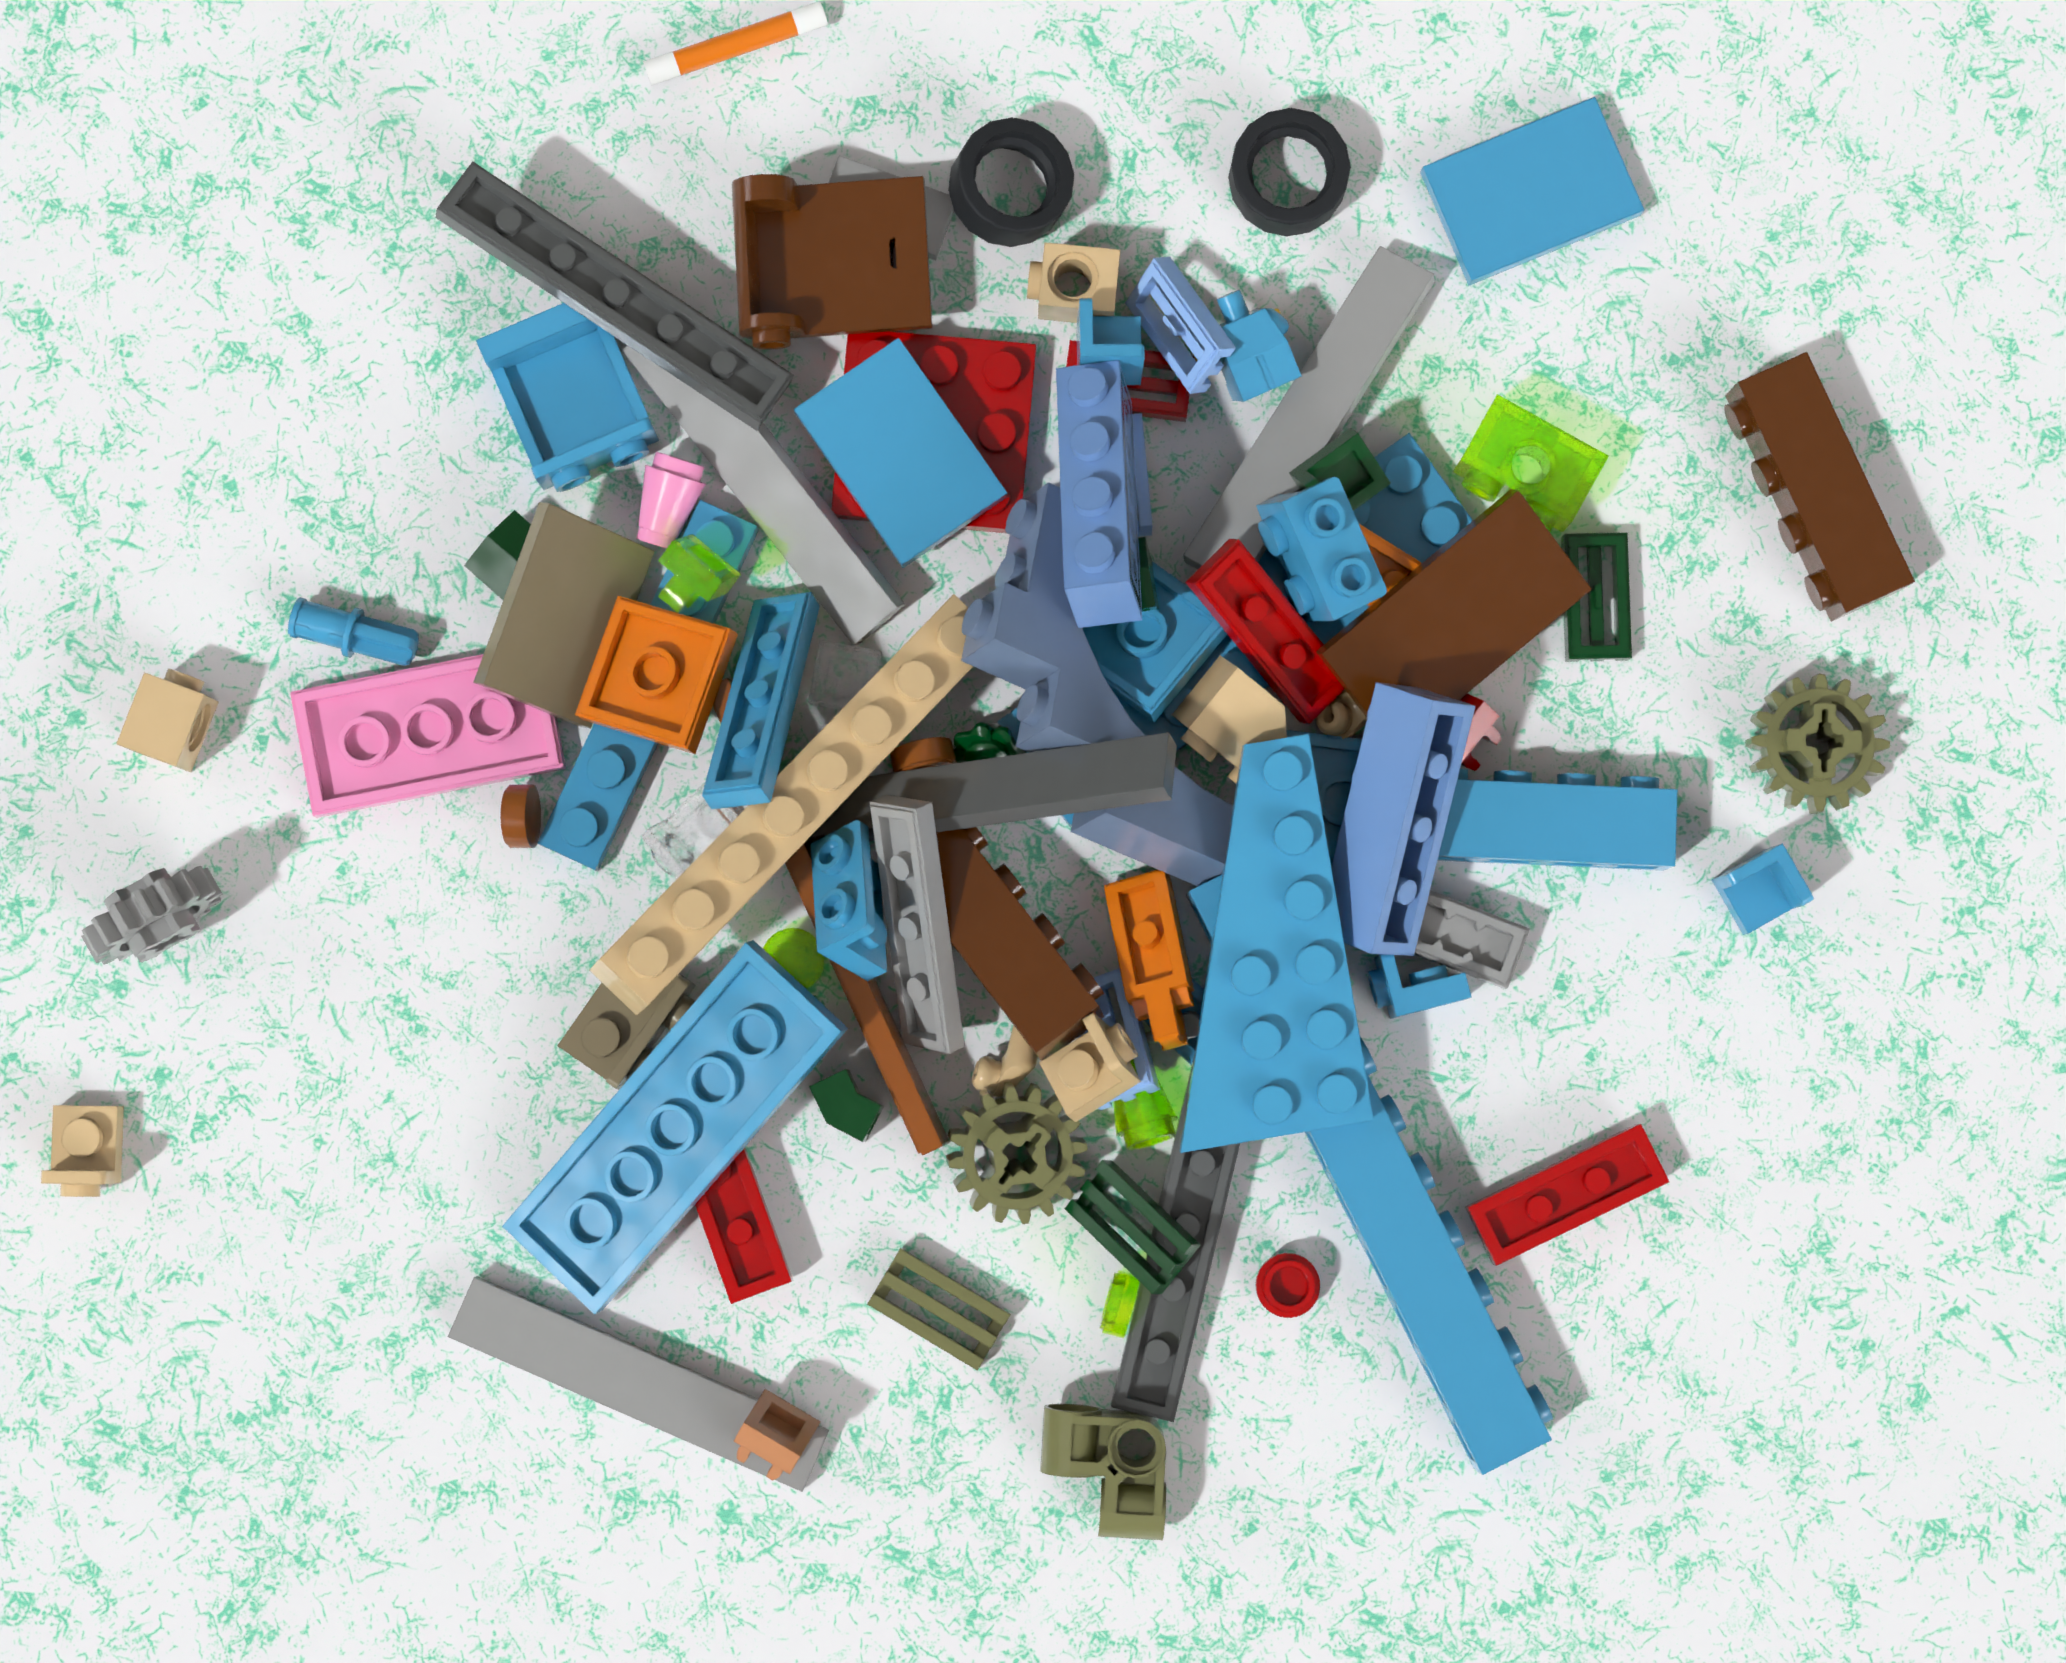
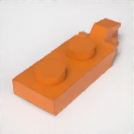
(1152, 953)

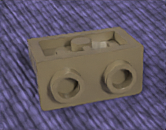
(616, 1040)

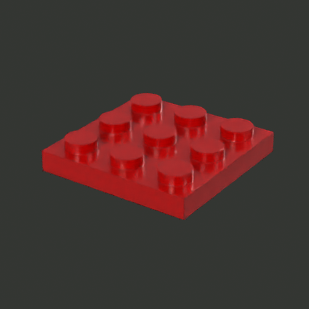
(985, 390)

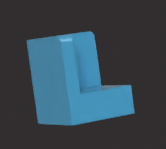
(1110, 340)
(1762, 888)

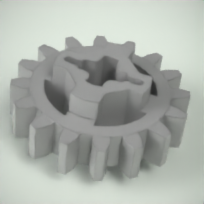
(151, 915)

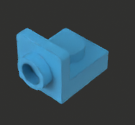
(1427, 990)

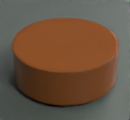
(923, 754)
(521, 816)

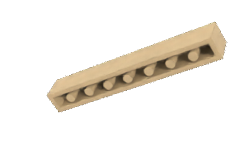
(802, 800)

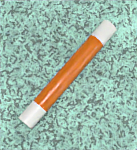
(735, 43)

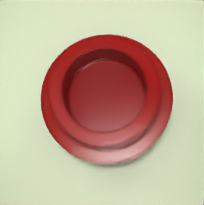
(1287, 1285)

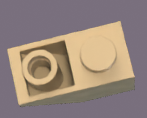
(1228, 712)

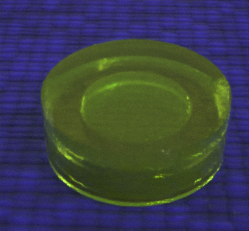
(797, 954)
(1119, 1304)

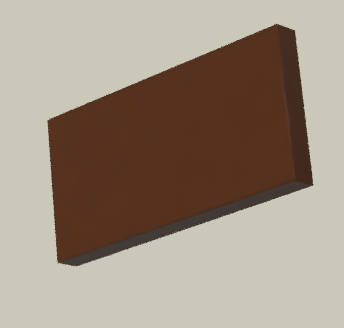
(1460, 608)

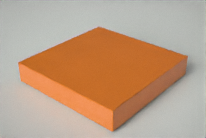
(656, 674)

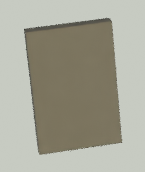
(559, 610)

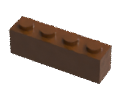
(1817, 487)
(1010, 950)

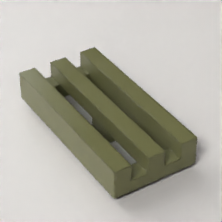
(985, 1336)

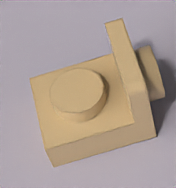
(1092, 1068)
(85, 1149)

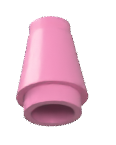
(668, 498)

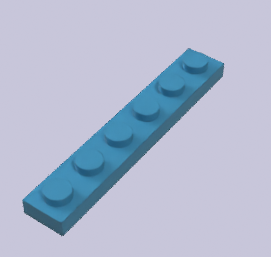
(616, 761)

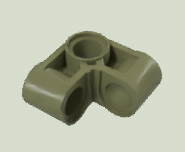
(1084, 1443)

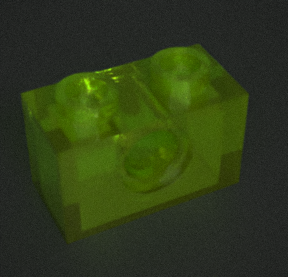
(1565, 461)

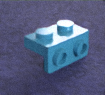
(1320, 551)

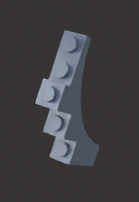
(1032, 640)

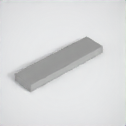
(917, 923)

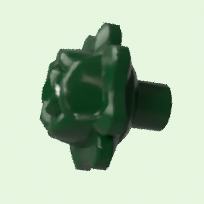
(985, 742)

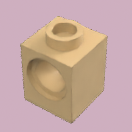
(1095, 263)
(168, 719)

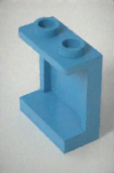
(568, 396)

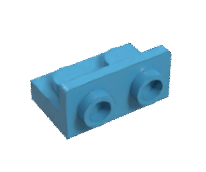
(849, 901)

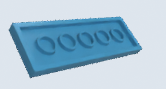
(674, 1126)

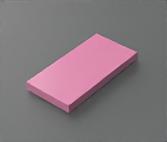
(416, 737)

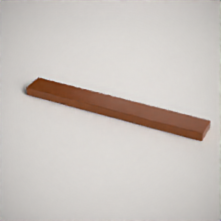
(870, 1013)

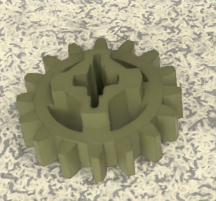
(1814, 769)
(1000, 1174)

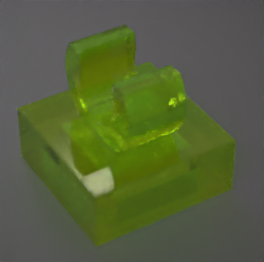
(696, 573)

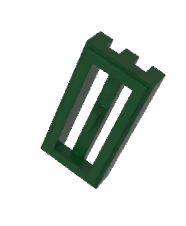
(1621, 598)
(1144, 1272)

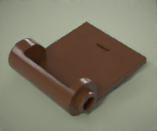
(821, 258)

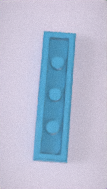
(761, 701)

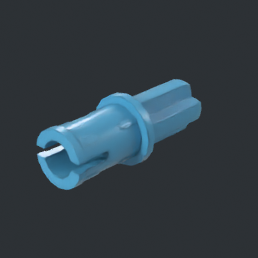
(353, 632)

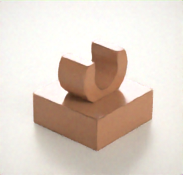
(775, 1433)

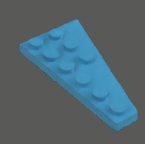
(1278, 996)

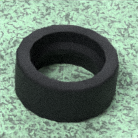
(1299, 125)
(1032, 142)

